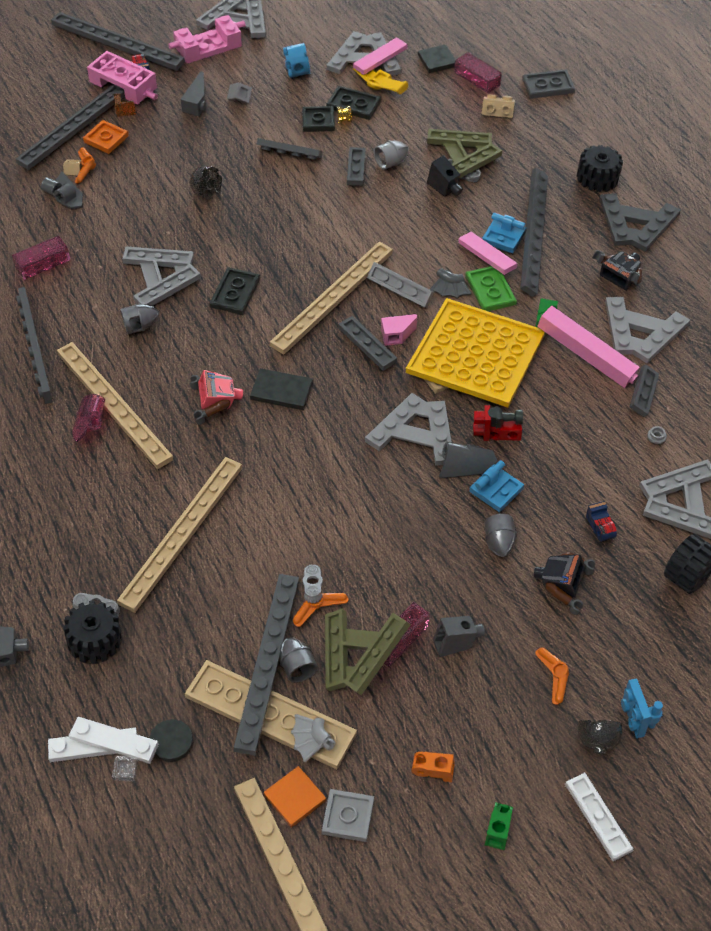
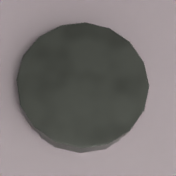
(173, 739)

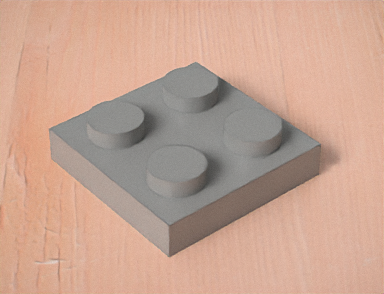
(348, 815)

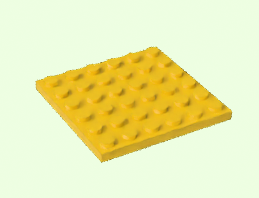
(476, 352)

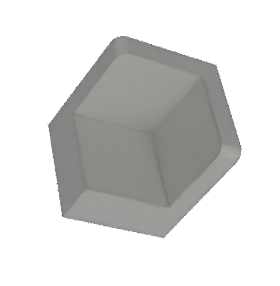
(239, 92)

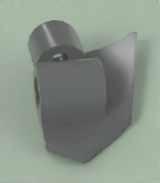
(63, 191)
(465, 460)

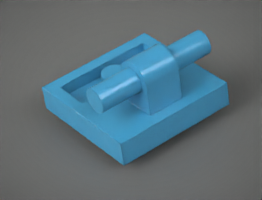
(504, 232)
(496, 487)
(639, 714)

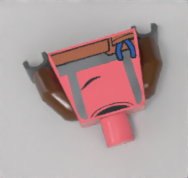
(215, 393)

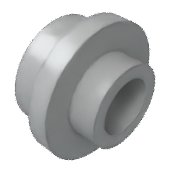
(657, 435)

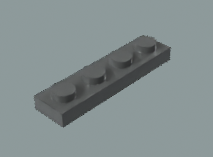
(283, 147)
(367, 343)

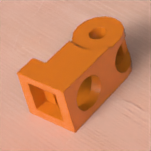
(434, 765)

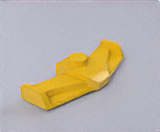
(383, 80)

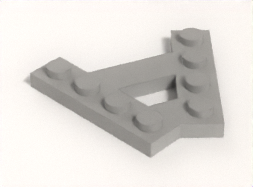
(253, 21)
(349, 53)
(160, 288)
(660, 331)
(396, 426)
(688, 479)

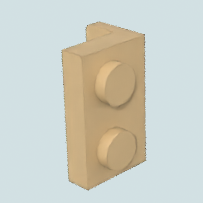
(498, 106)

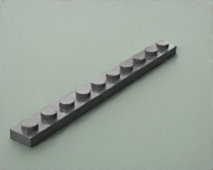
(117, 41)
(69, 128)
(534, 232)
(266, 666)

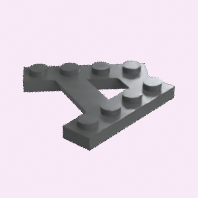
(617, 216)

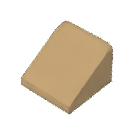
(72, 167)

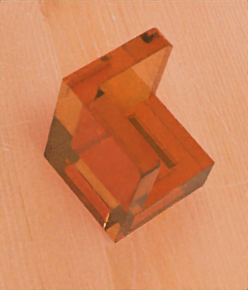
(124, 108)

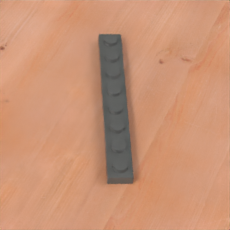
(34, 349)

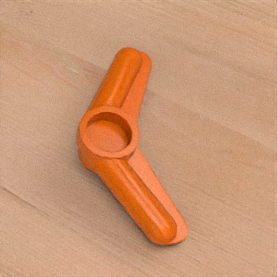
(88, 164)
(308, 609)
(560, 673)

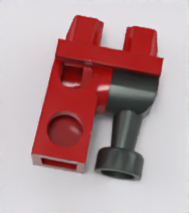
(497, 425)

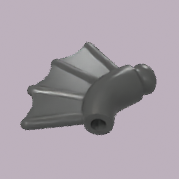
(450, 284)

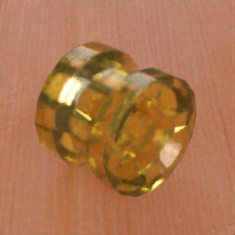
(344, 114)

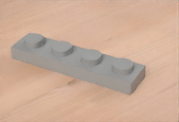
(400, 284)

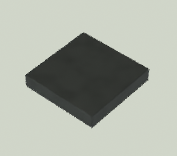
(437, 58)
(318, 118)

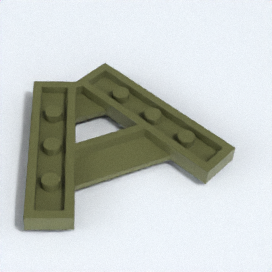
(454, 142)
(377, 647)

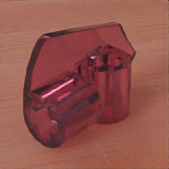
(88, 416)

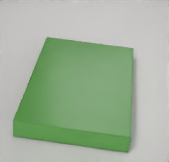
(490, 288)

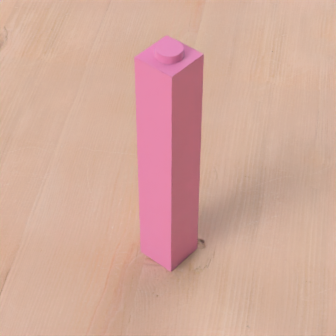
(588, 347)

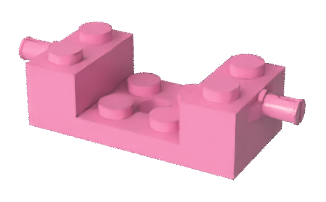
(200, 46)
(134, 79)

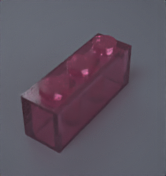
(478, 72)
(41, 257)
(419, 622)

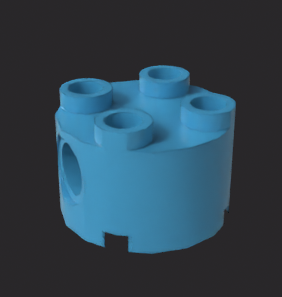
(296, 60)

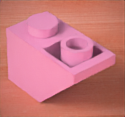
(398, 328)

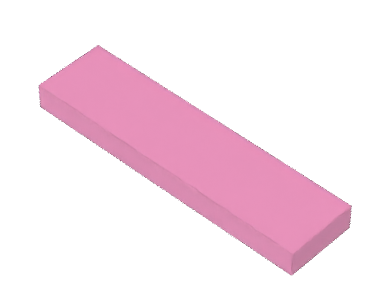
(380, 56)
(487, 253)

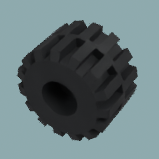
(599, 168)
(690, 564)
(95, 629)

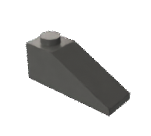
(194, 98)

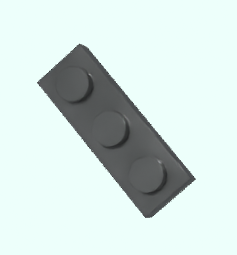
(356, 165)
(644, 390)

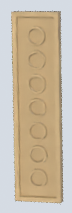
(227, 693)

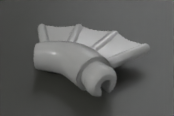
(310, 736)

